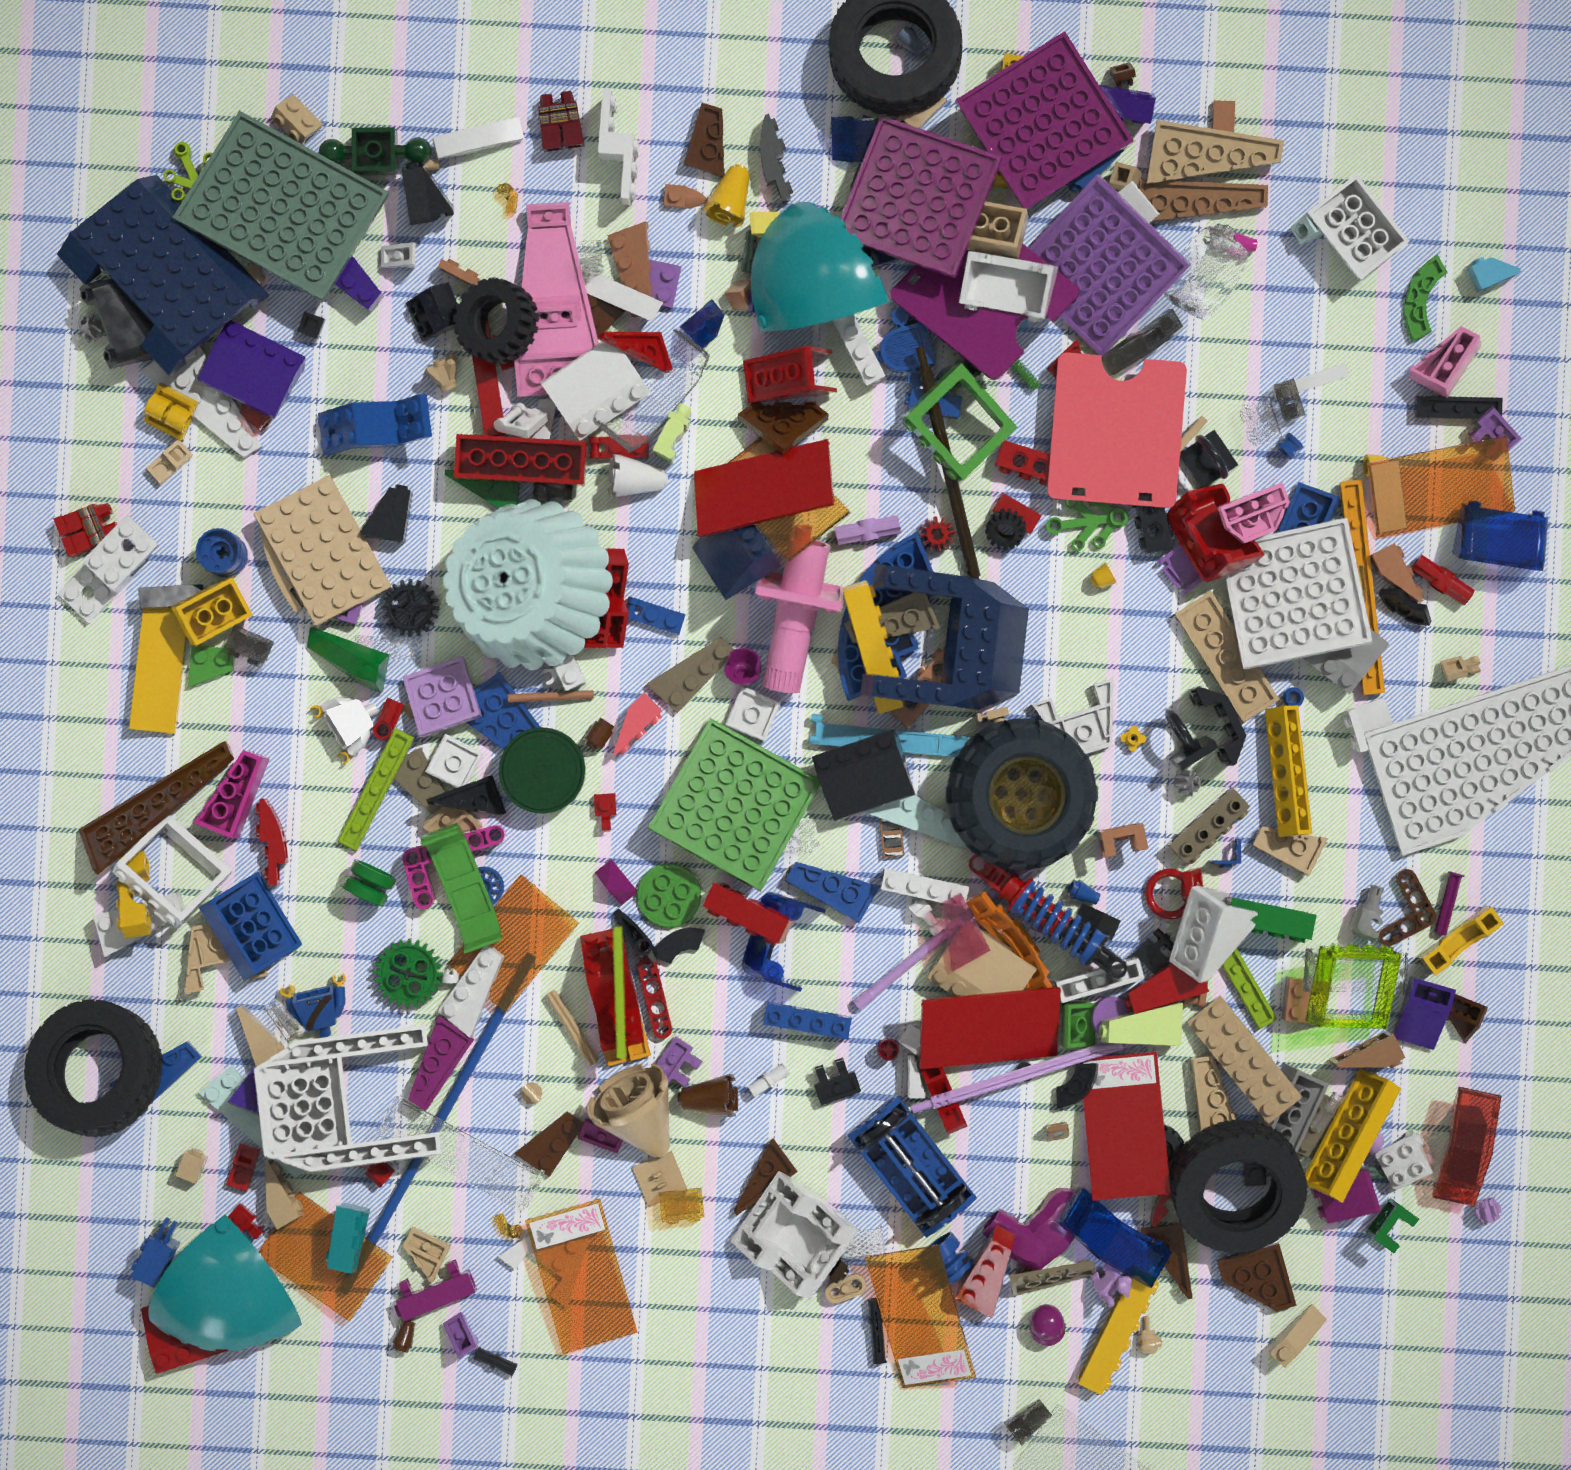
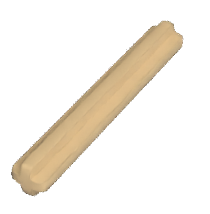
(572, 1028)

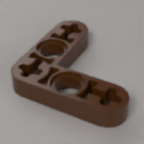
(1415, 916)

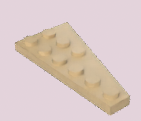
(1195, 151)

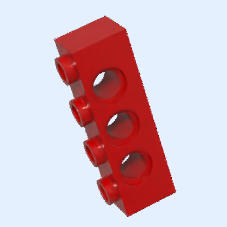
(1005, 462)

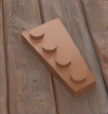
(631, 256)

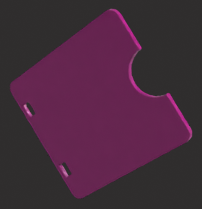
(981, 335)

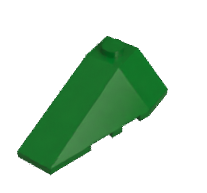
(355, 660)

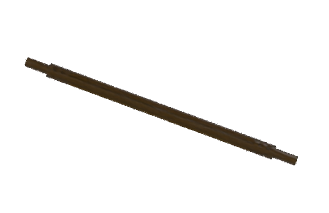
(952, 485)

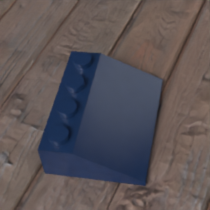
(735, 558)

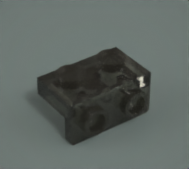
(248, 645)

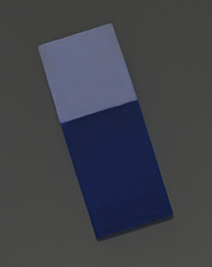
(1113, 1240)

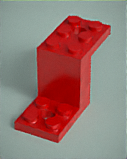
(600, 982)

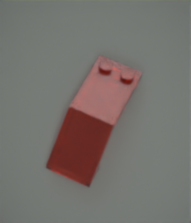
(1468, 1146)

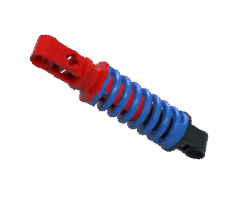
(1027, 900)

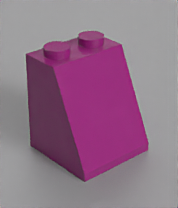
(1359, 1201)

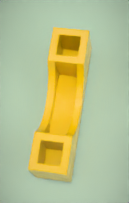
(134, 917)
(1469, 932)

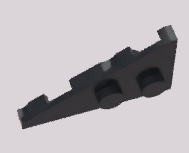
(475, 796)

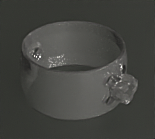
(1213, 272)

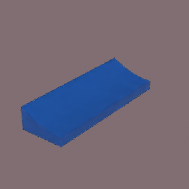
(1309, 507)

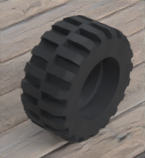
(518, 328)

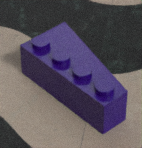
(359, 285)

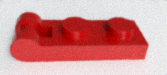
(613, 447)

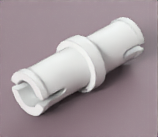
(769, 1080)

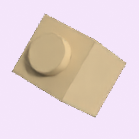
(191, 1165)

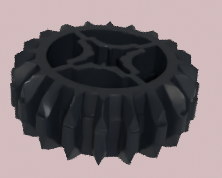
(410, 617)

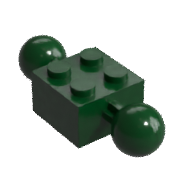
(376, 151)

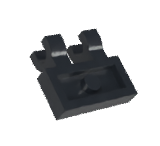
(836, 1087)

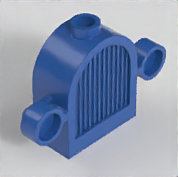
(899, 345)

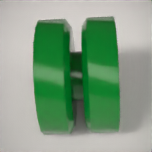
(367, 886)

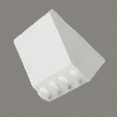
(1358, 227)
(595, 388)

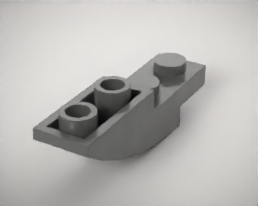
(772, 150)

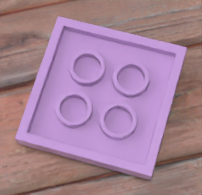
(442, 696)

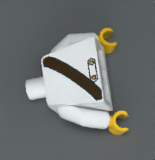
(348, 722)

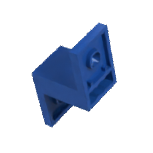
(374, 424)

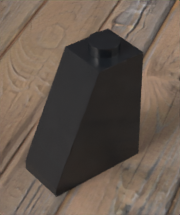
(390, 516)

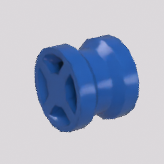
(1289, 446)

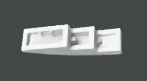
(477, 138)

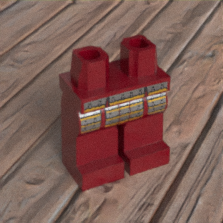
(557, 116)

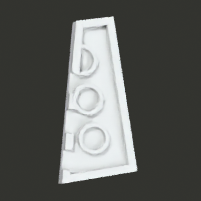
(468, 997)

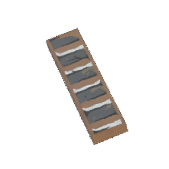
(891, 839)

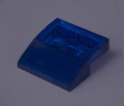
(851, 138)

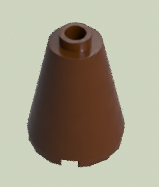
(711, 1096)

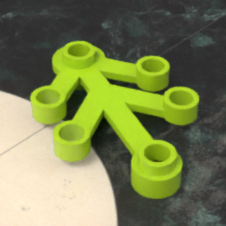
(181, 181)

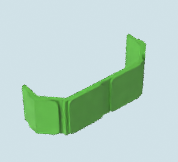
(463, 886)

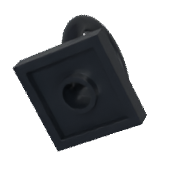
(1208, 459)
(1191, 748)

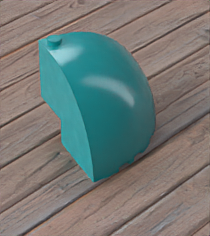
(811, 271)
(222, 1294)

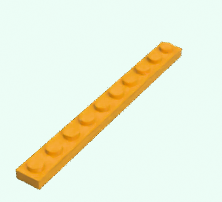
(1354, 510)

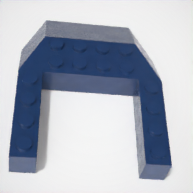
(981, 642)

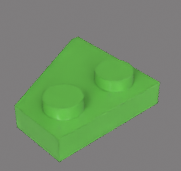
(208, 664)

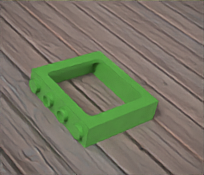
(913, 422)

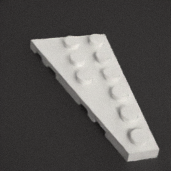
(214, 408)

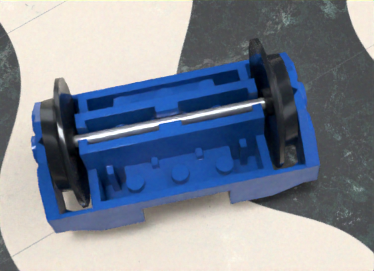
(924, 1184)

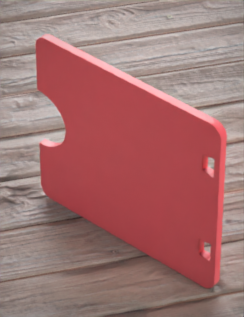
(1116, 433)

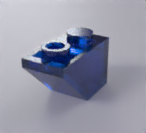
(704, 324)

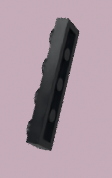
(1455, 407)

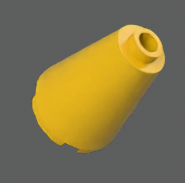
(729, 197)

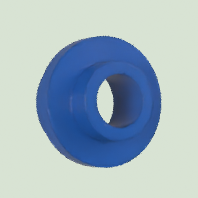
(1299, 697)

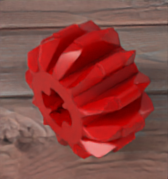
(943, 531)

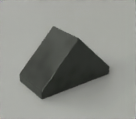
(1099, 920)

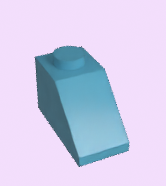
(1490, 272)

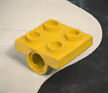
(170, 411)

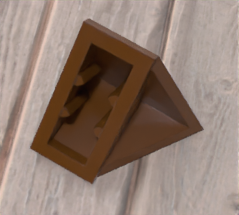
(1466, 1016)

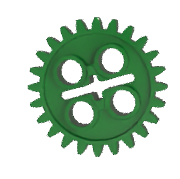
(403, 992)

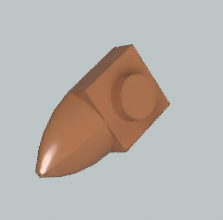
(682, 197)

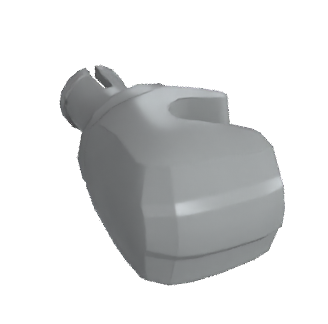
(1364, 913)

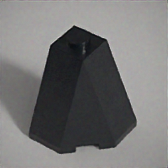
(424, 195)

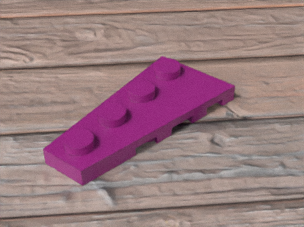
(440, 1059)

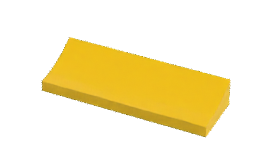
(158, 672)
(1351, 1134)

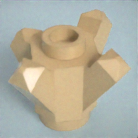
(443, 372)

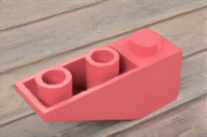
(638, 717)

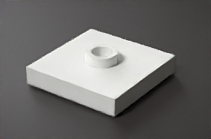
(753, 713)
(453, 762)

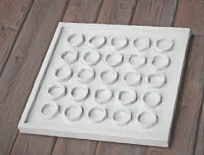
(1299, 596)

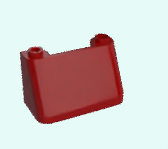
(1203, 535)

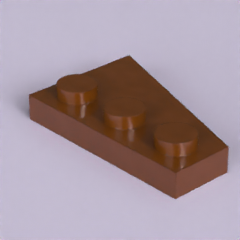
(706, 143)
(551, 1144)

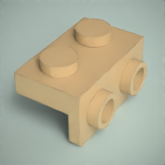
(295, 119)

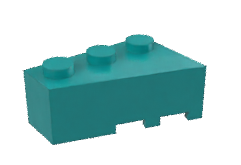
(347, 1237)

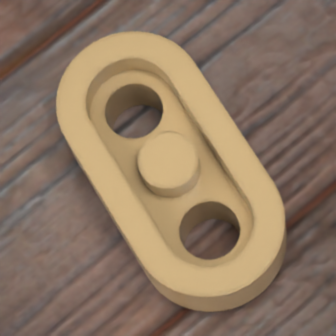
(846, 1290)

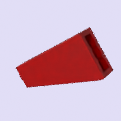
(1163, 988)

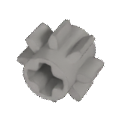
(90, 328)
(1187, 782)

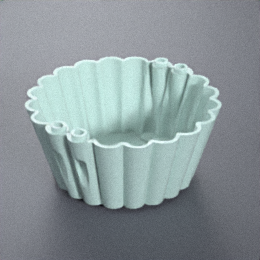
(551, 587)

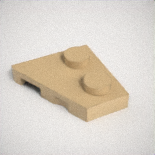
(449, 816)
(426, 1251)

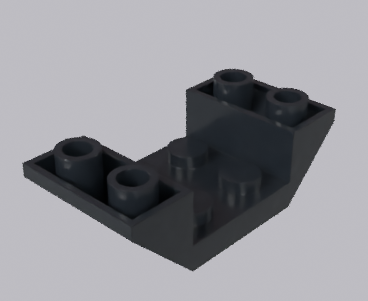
(1229, 751)

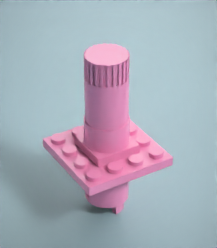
(798, 598)

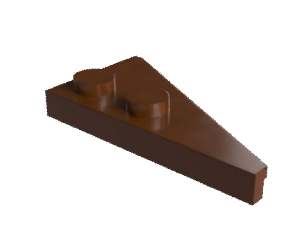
(770, 1163)
(1177, 1264)

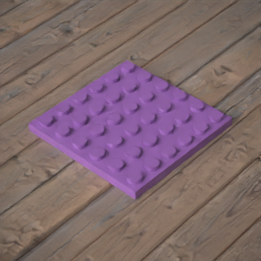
(1112, 260)

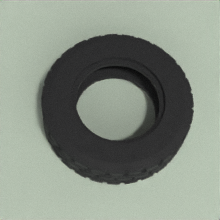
(895, 93)
(52, 1047)
(1245, 1228)

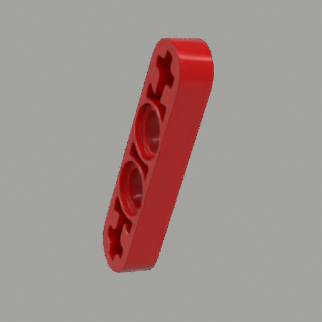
(651, 998)

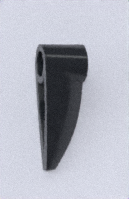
(637, 938)

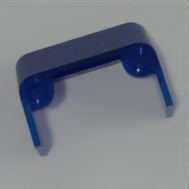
(758, 952)

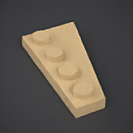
(1210, 1095)

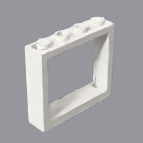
(194, 849)

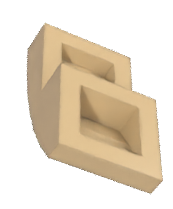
(169, 462)

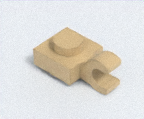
(1458, 668)

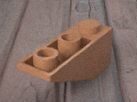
(1392, 568)

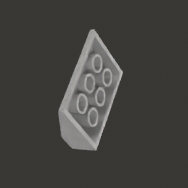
(1349, 665)

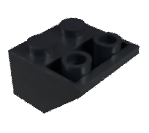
(433, 311)

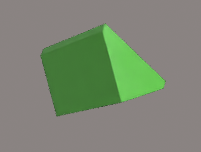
(1077, 1024)

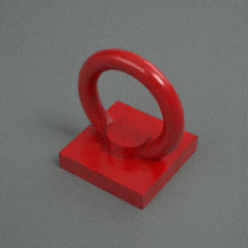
(1189, 879)

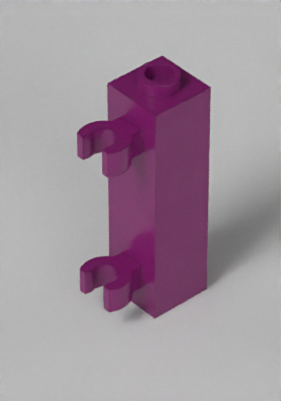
(435, 1295)

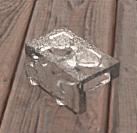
(1260, 421)

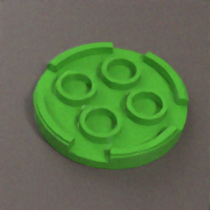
(669, 895)

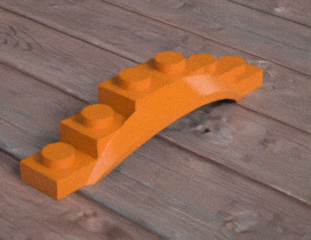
(1010, 933)

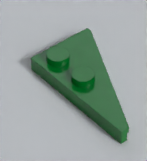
(494, 492)

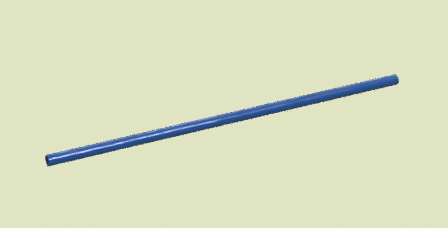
(443, 1113)

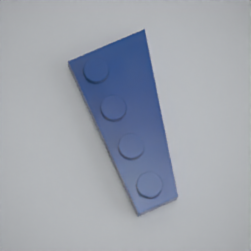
(837, 891)

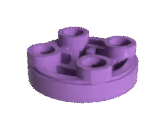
(1107, 1008)

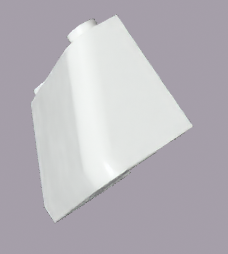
(1008, 285)

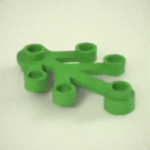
(1091, 521)

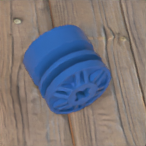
(219, 541)
(955, 1263)

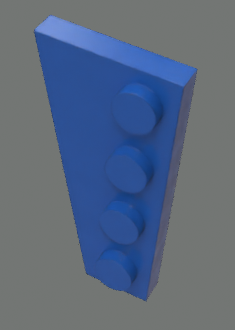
(175, 1064)

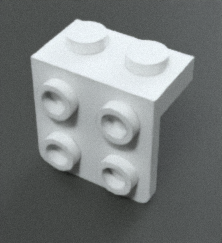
(1364, 719)
(1406, 1160)

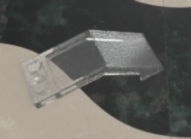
(1353, 974)

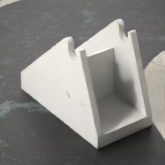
(1209, 933)

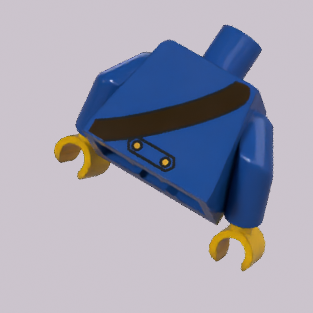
(317, 1007)

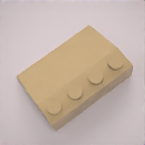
(989, 973)

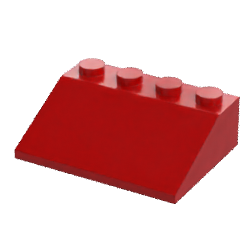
(167, 1350)

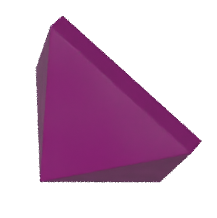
(616, 882)

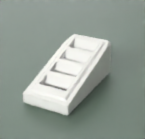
(914, 1083)

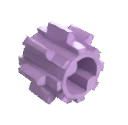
(1487, 1210)

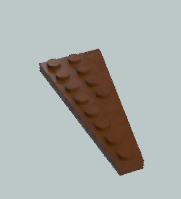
(128, 822)

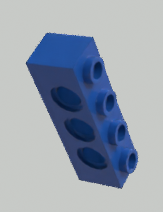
(807, 1020)

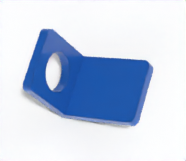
(1228, 863)

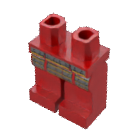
(90, 523)

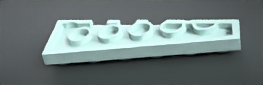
(921, 817)
(218, 1093)

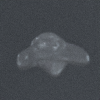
(804, 837)

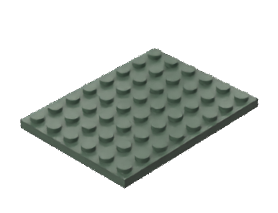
(281, 206)

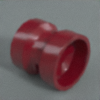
(888, 1049)

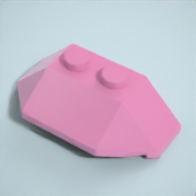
(1255, 513)

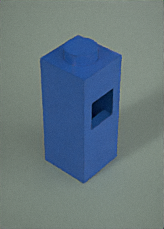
(949, 403)

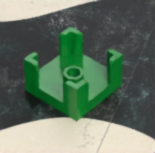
(1385, 1222)

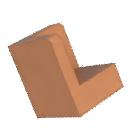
(739, 294)

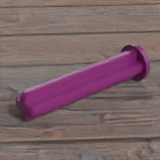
(1448, 903)

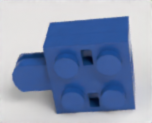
(156, 1255)

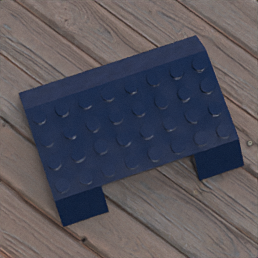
(163, 267)

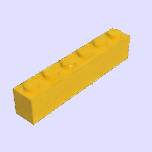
(870, 637)
(1115, 1337)

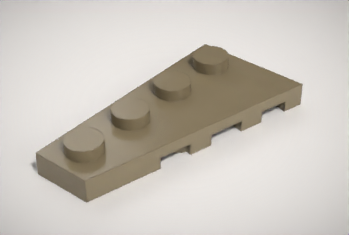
(686, 678)

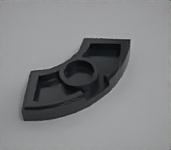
(1398, 602)
(679, 941)
(1078, 1086)

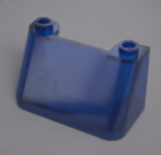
(1501, 537)

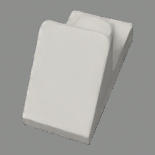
(398, 255)

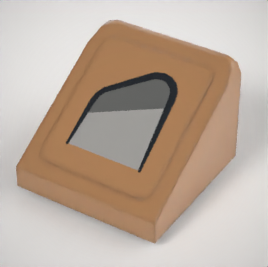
(1057, 1131)

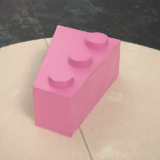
(1447, 363)

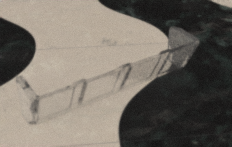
(465, 1155)

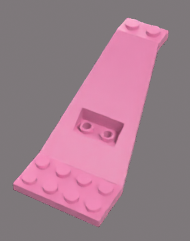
(557, 285)

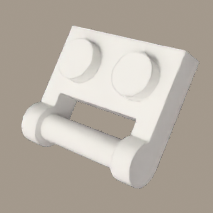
(526, 425)

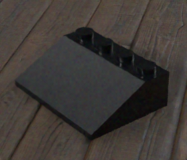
(864, 775)

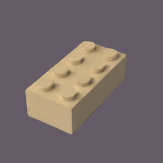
(1000, 230)

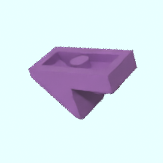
(461, 1335)

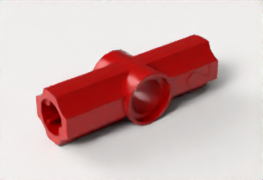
(1442, 580)

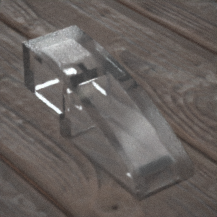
(396, 647)

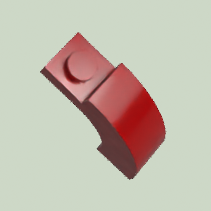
(950, 1114)

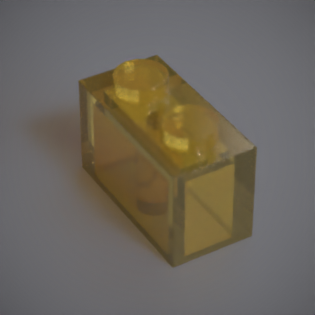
(681, 1205)

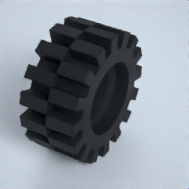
(1010, 519)

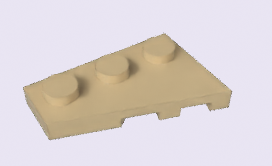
(1296, 851)

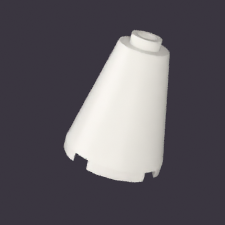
(634, 477)

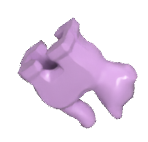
(1110, 1283)

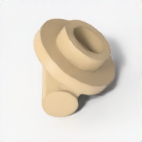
(531, 1093)

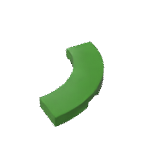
(1416, 297)

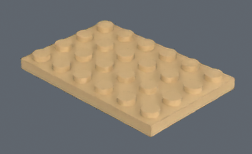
(322, 550)

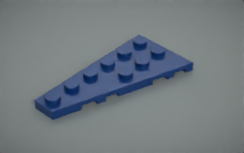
(500, 719)

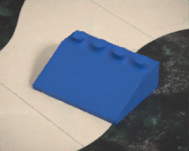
(250, 926)

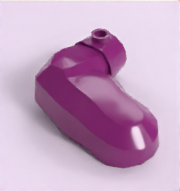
(1041, 1236)

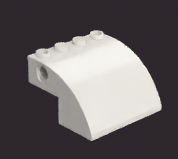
(794, 1235)

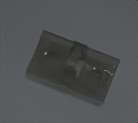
(1282, 392)

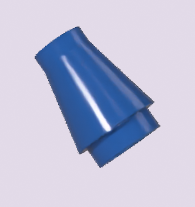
(1082, 892)

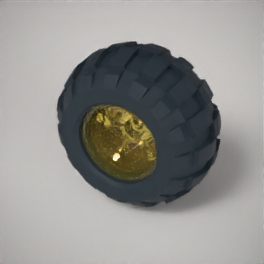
(1058, 821)

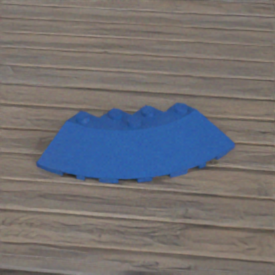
(905, 554)

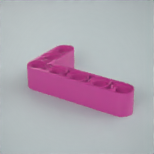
(424, 858)

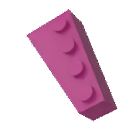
(234, 797)

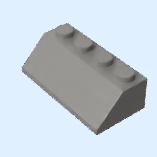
(1297, 1119)

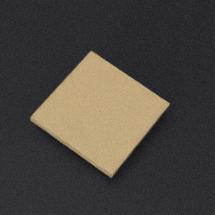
(658, 1176)

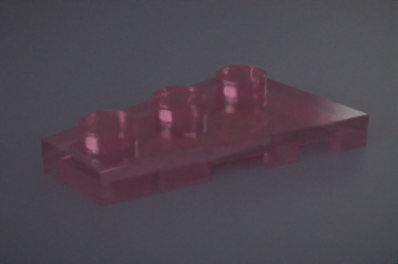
(962, 932)

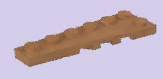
(1194, 199)

